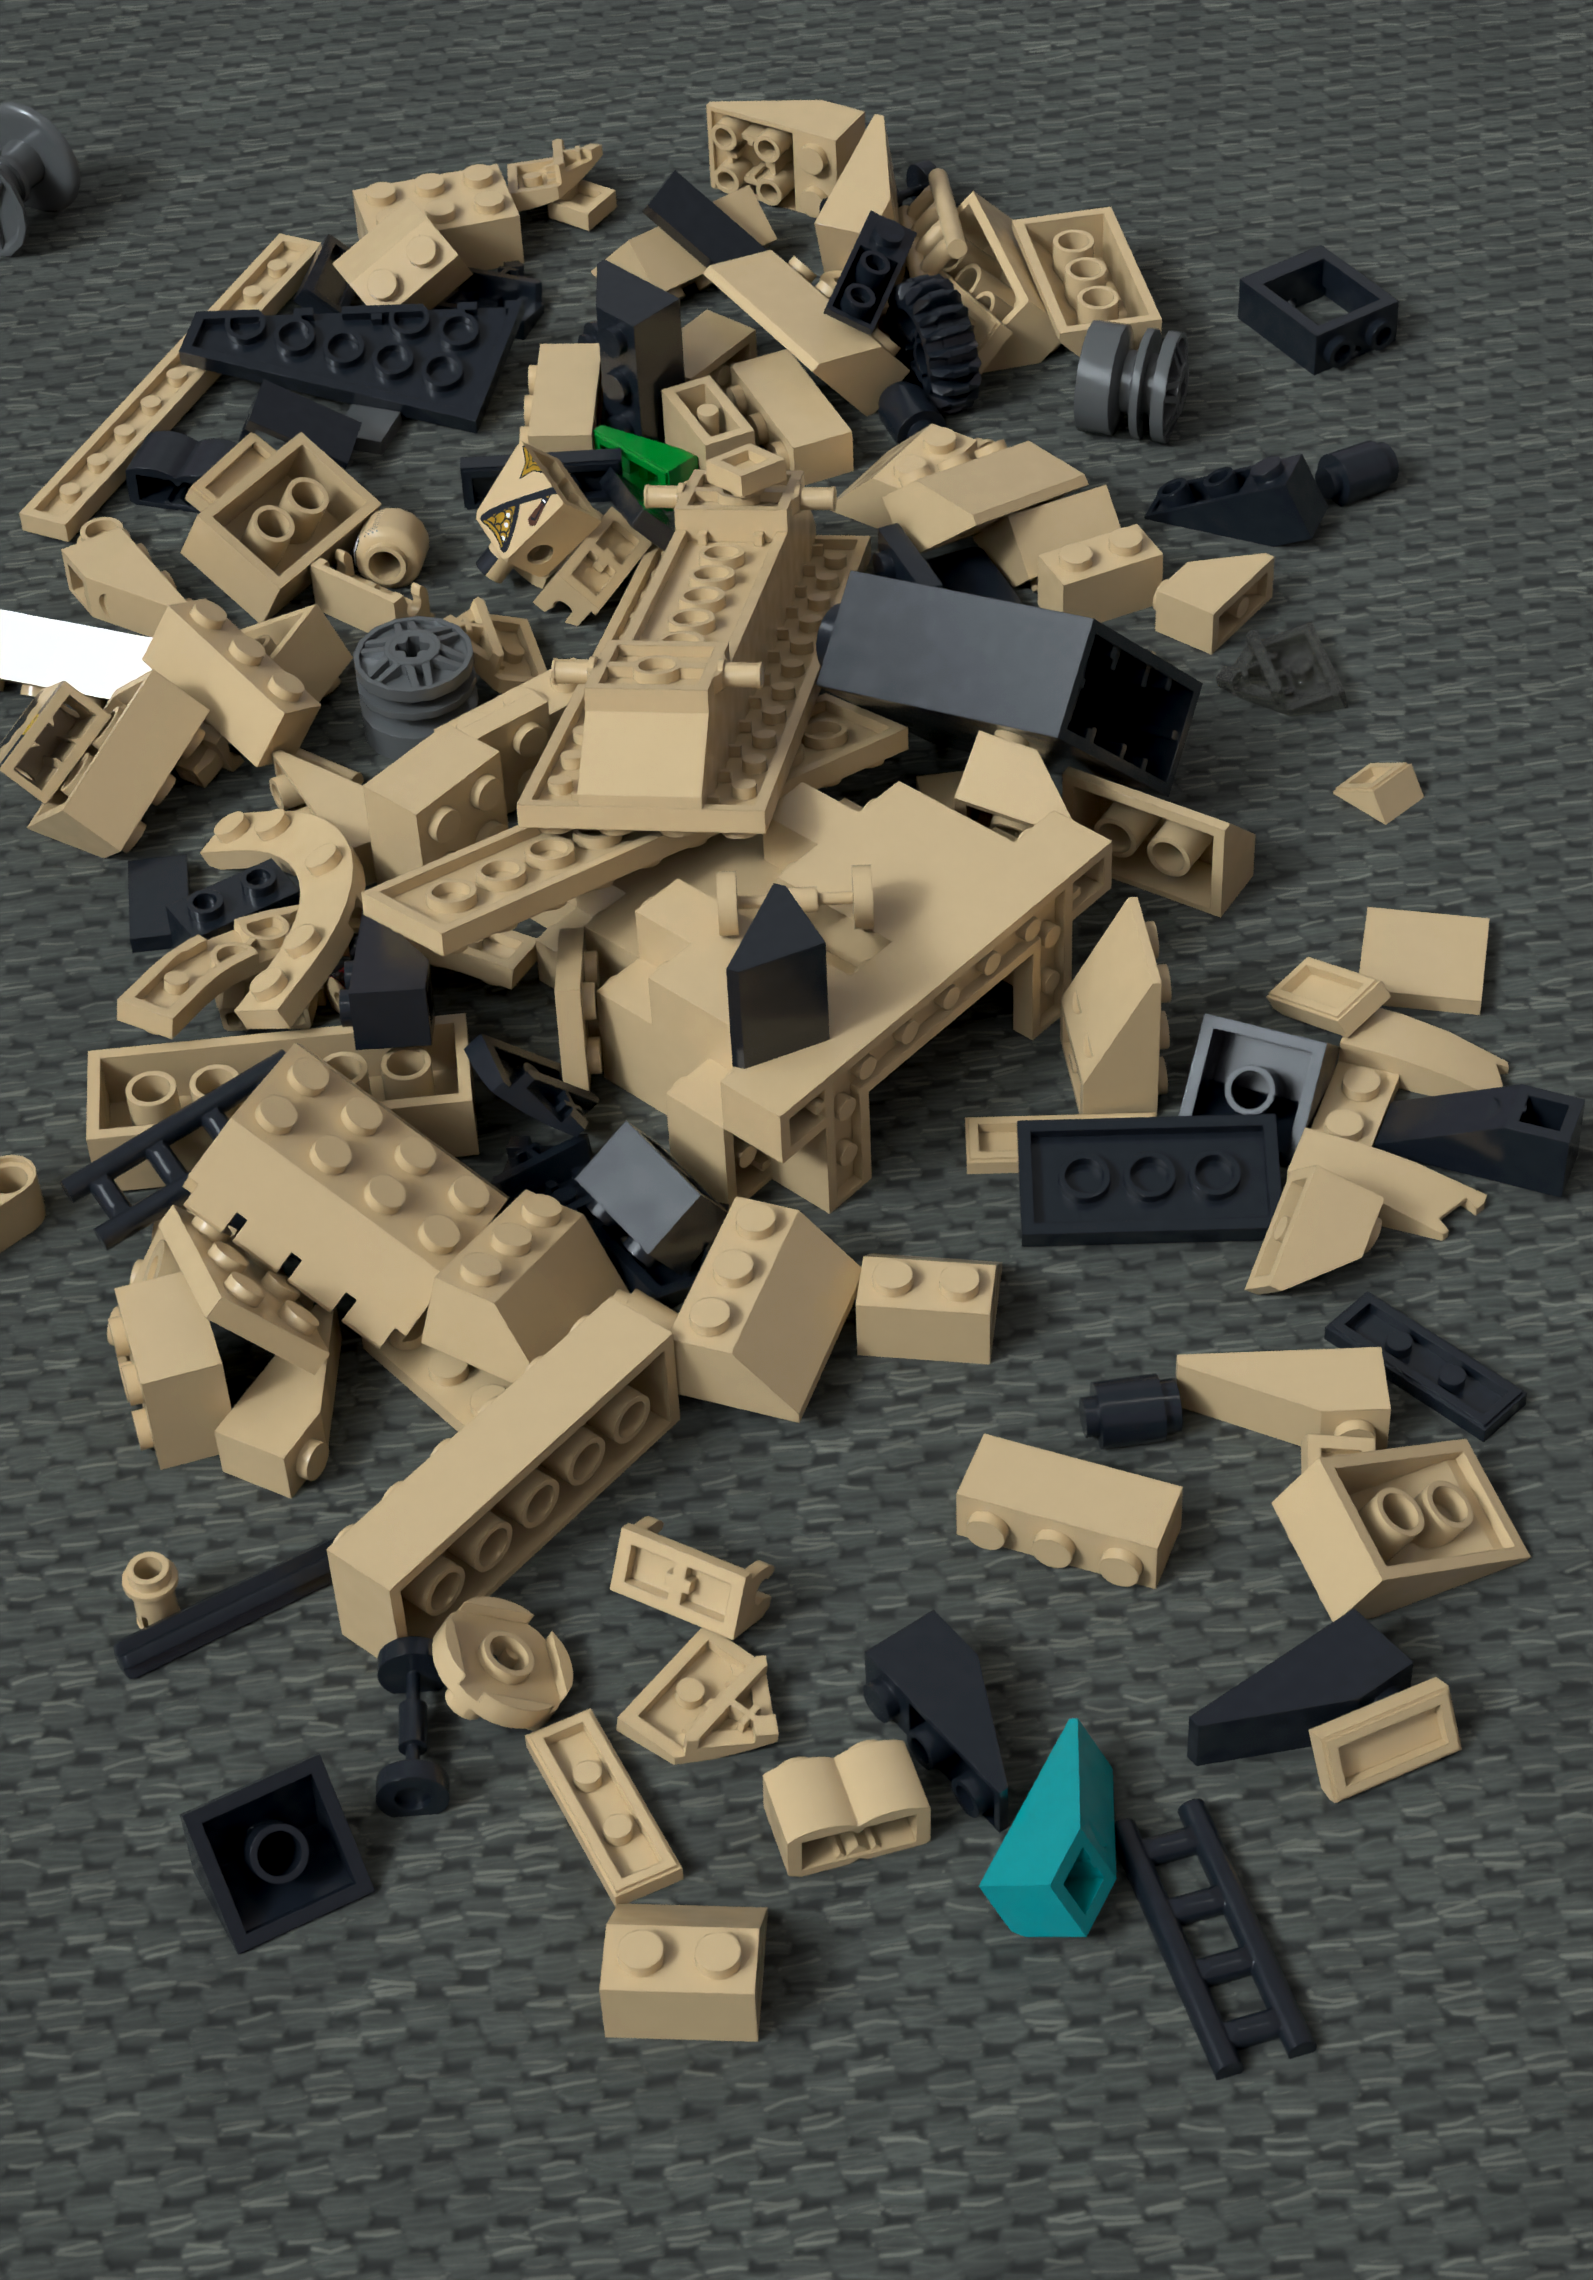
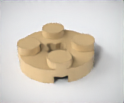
(533, 1669)

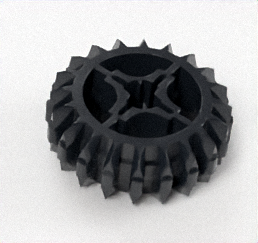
(935, 341)

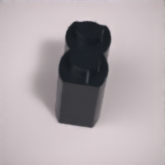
(169, 466)

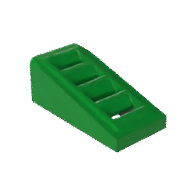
(647, 460)

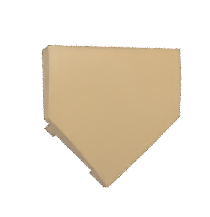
(549, 179)
(501, 647)
(704, 1704)

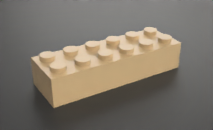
(147, 1083)
(507, 1479)

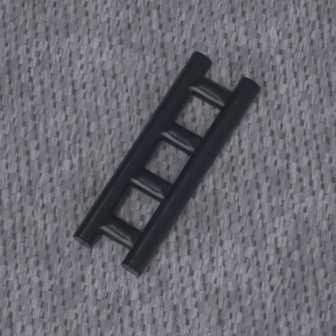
(154, 1146)
(1195, 1976)

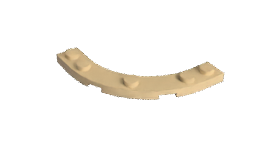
(329, 892)
(203, 968)

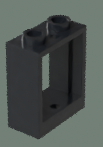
(1272, 295)

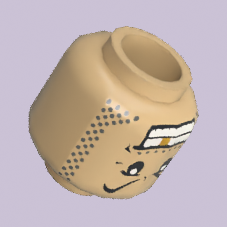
(391, 548)

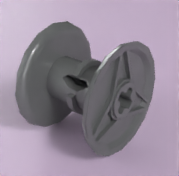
(34, 171)

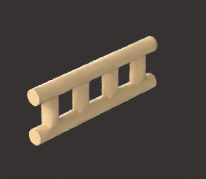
(937, 227)

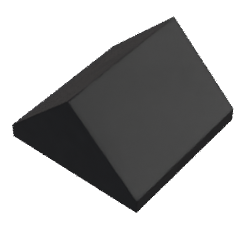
(777, 984)
(275, 1853)

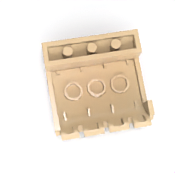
(344, 1191)

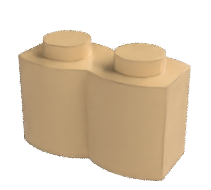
(846, 1806)

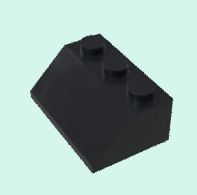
(637, 350)

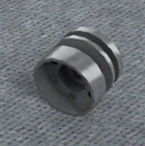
(1120, 380)
(412, 681)

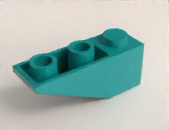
(1061, 1845)

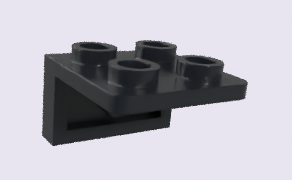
(960, 571)

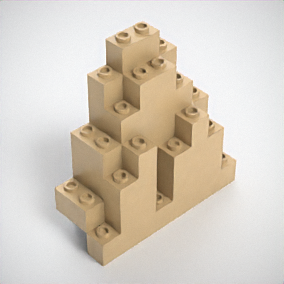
(950, 923)

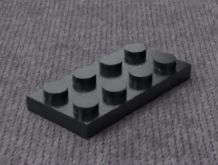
(1147, 1179)

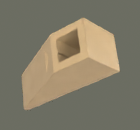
(119, 581)
(326, 795)

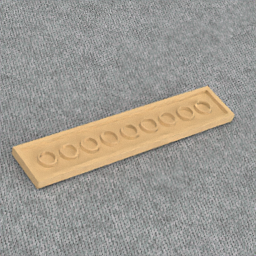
(532, 872)

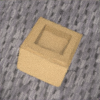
(1382, 790)

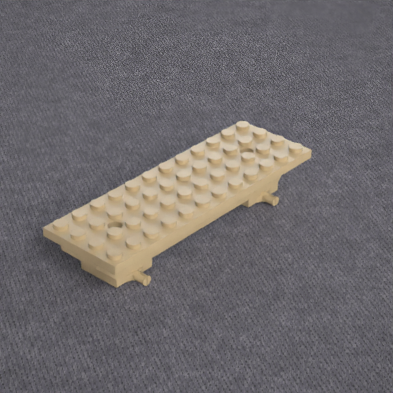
(701, 671)

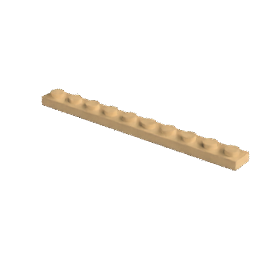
(158, 401)

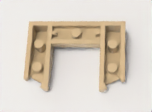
(1373, 1063)

